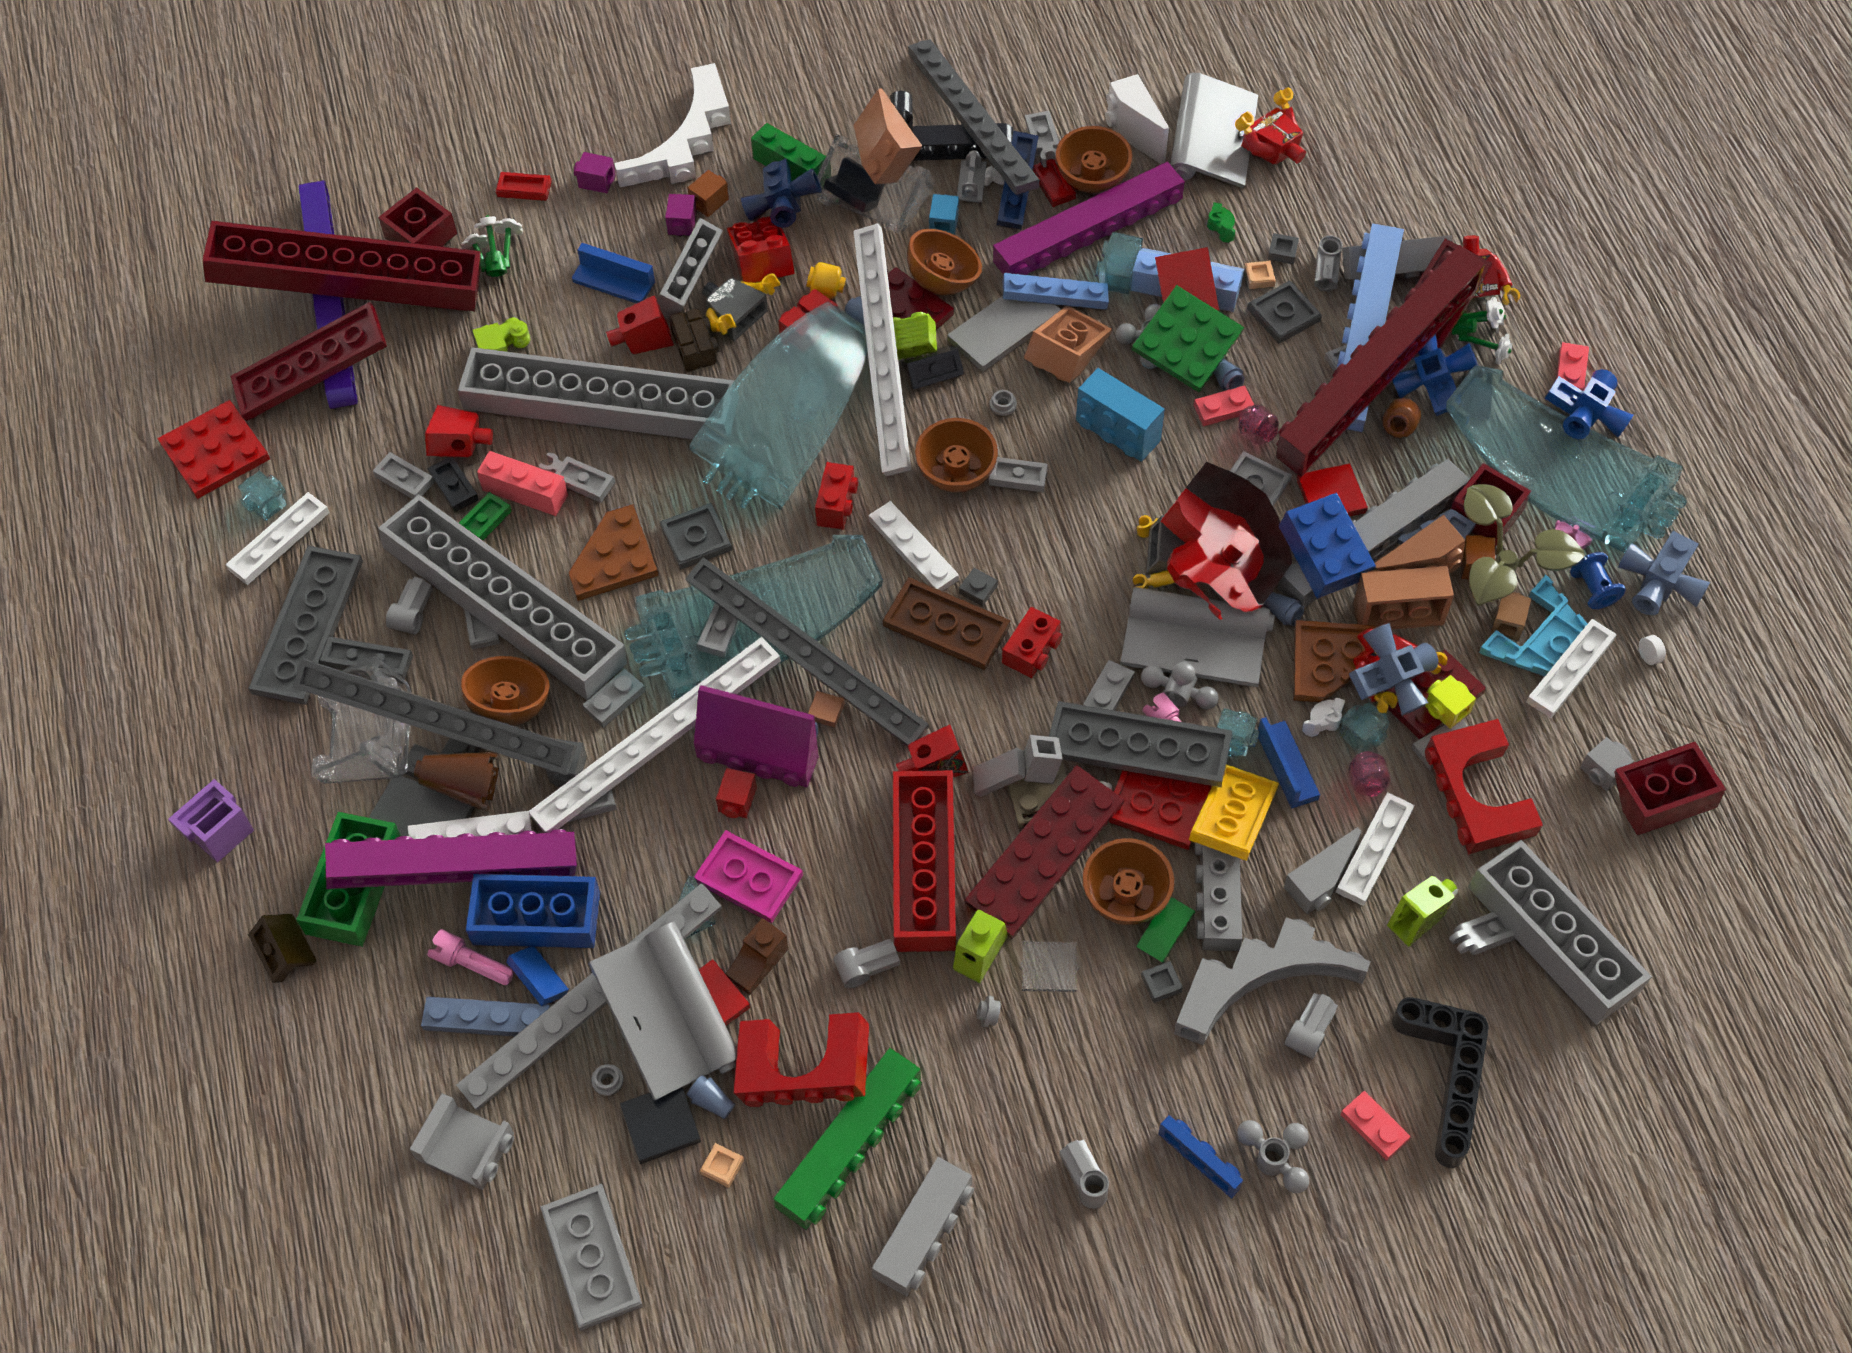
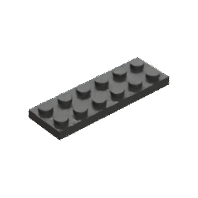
(305, 621)
(1141, 743)

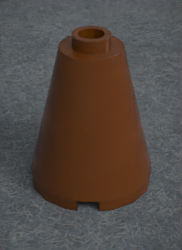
(460, 776)

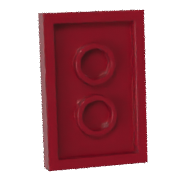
(909, 297)
(1421, 721)

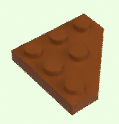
(613, 556)
(1324, 657)

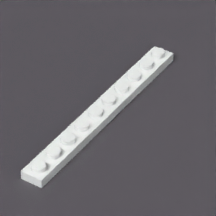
(882, 350)
(649, 739)

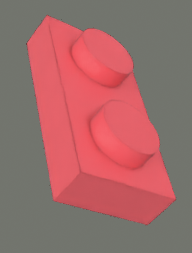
(1573, 364)
(1222, 405)
(1375, 1125)

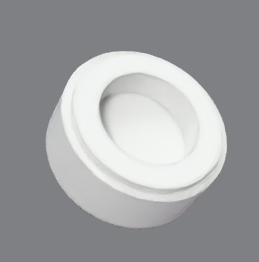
(1652, 649)

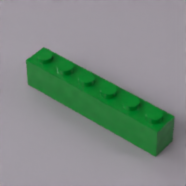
(847, 1140)

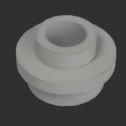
(1003, 397)
(988, 1011)
(601, 1073)

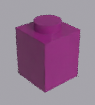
(594, 172)
(681, 214)

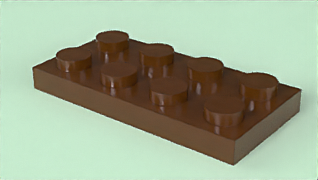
(946, 623)

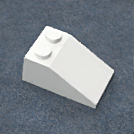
(1137, 117)

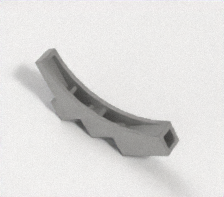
(1256, 964)

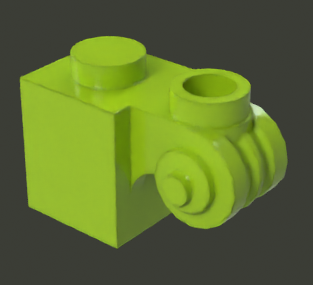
(501, 336)

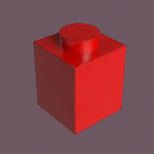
(736, 793)

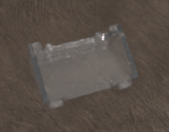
(898, 201)
(362, 742)

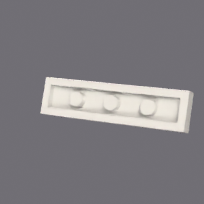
(277, 538)
(913, 547)
(1571, 668)
(479, 826)
(1375, 849)

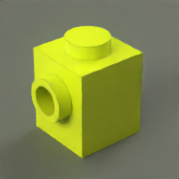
(1449, 701)

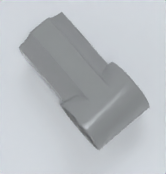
(1328, 263)
(408, 612)
(858, 965)
(1309, 1031)
(1085, 1172)

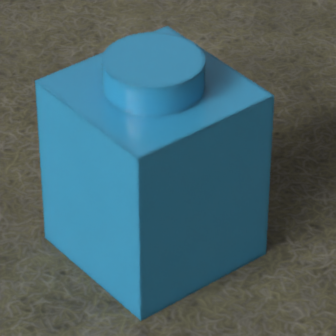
(944, 213)

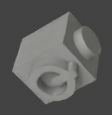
(1603, 761)

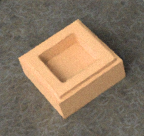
(1259, 274)
(722, 1165)

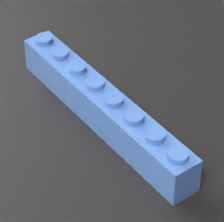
(1372, 293)

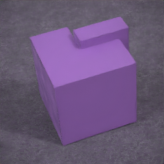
(212, 821)

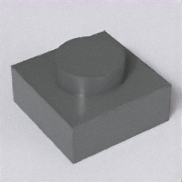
(1283, 248)
(978, 586)
(1161, 982)

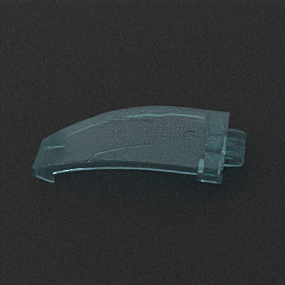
(784, 406)
(1578, 481)
(808, 589)

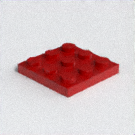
(213, 449)
(1159, 806)

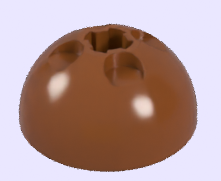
(1093, 158)
(942, 262)
(956, 454)
(505, 689)
(1129, 868)

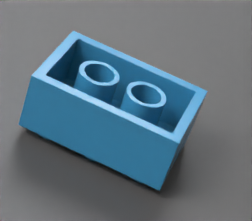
(1119, 414)

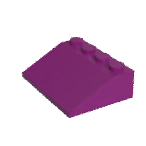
(755, 737)

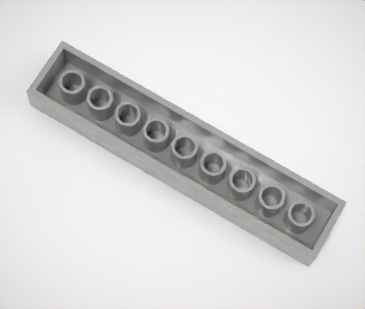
(589, 393)
(503, 597)

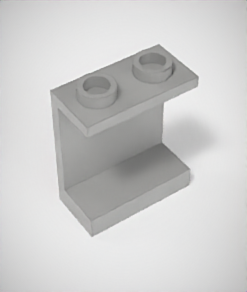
(462, 1143)

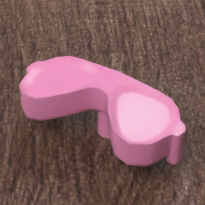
(1581, 538)

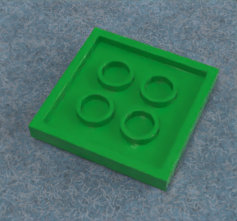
(1187, 338)

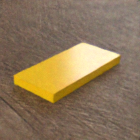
(1234, 813)

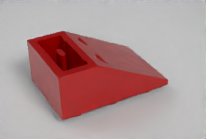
(760, 250)

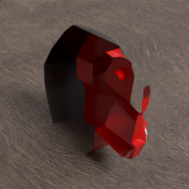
(1226, 524)

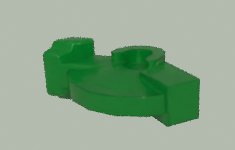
(1222, 221)

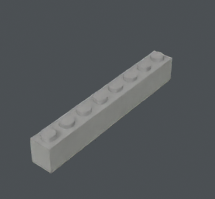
(1384, 524)

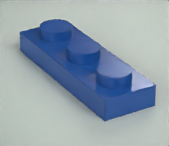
(1201, 1156)

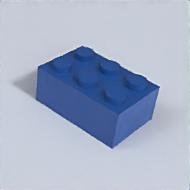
(1326, 545)

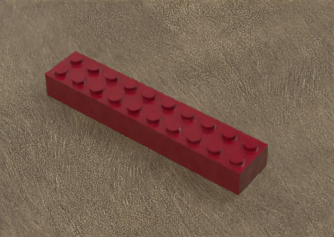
(341, 266)
(1379, 360)

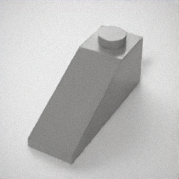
(1317, 878)

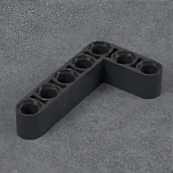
(940, 141)
(1459, 1072)

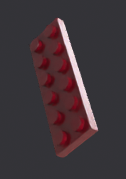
(308, 361)
(1045, 850)

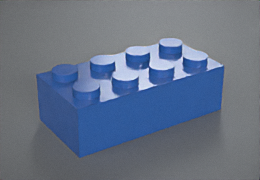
(533, 911)

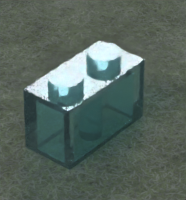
(1118, 262)

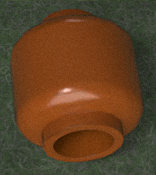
(1401, 417)

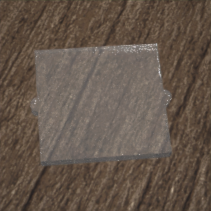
(1049, 966)

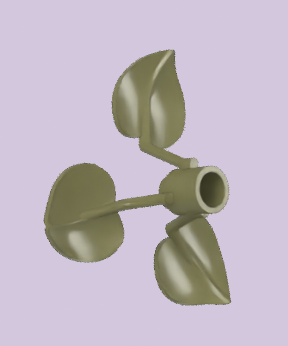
(1497, 578)

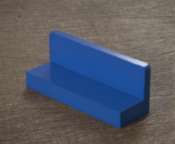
(613, 274)
(1287, 763)

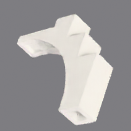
(692, 138)

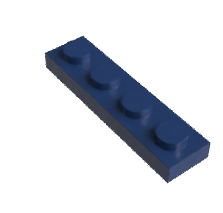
(1013, 206)

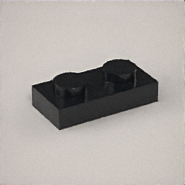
(453, 484)

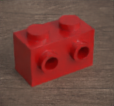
(835, 495)
(1031, 642)

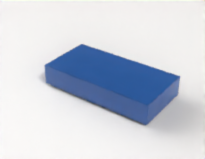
(537, 975)

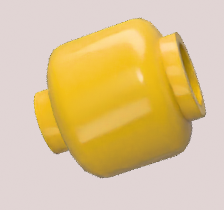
(826, 279)

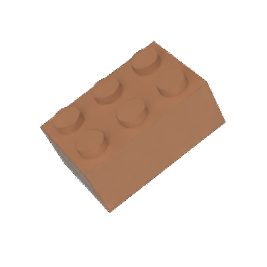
(1404, 597)

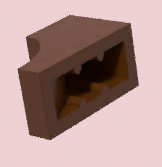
(758, 956)

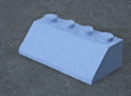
(1226, 278)

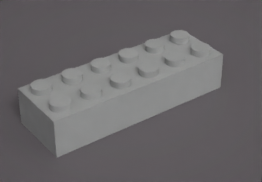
(1559, 932)

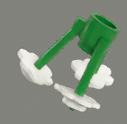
(494, 263)
(1468, 324)

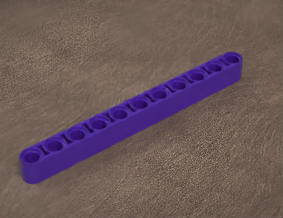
(317, 218)

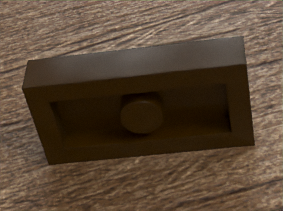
(280, 945)

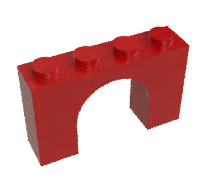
(1478, 824)
(837, 1076)

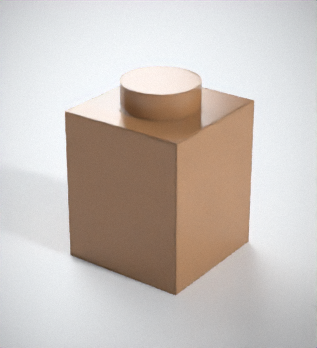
(1511, 615)

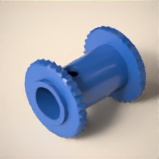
(1596, 578)

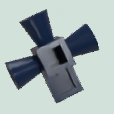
(781, 194)

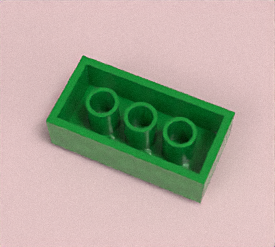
(344, 912)

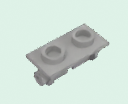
(971, 178)

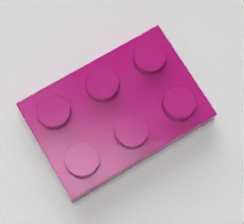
(748, 876)

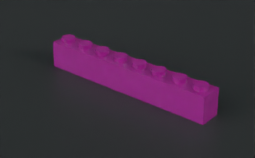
(1089, 221)
(447, 859)

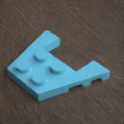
(1547, 642)

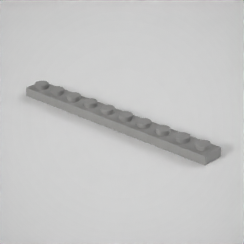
(570, 1011)

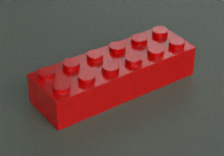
(923, 861)

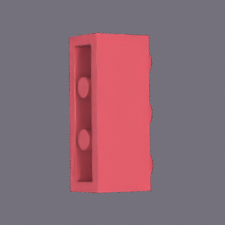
(522, 483)

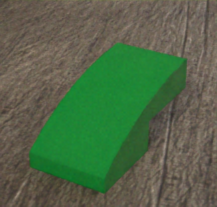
(1166, 930)

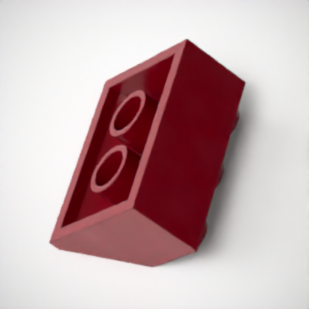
(1668, 788)

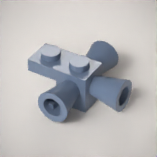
(1664, 574)
(1394, 669)

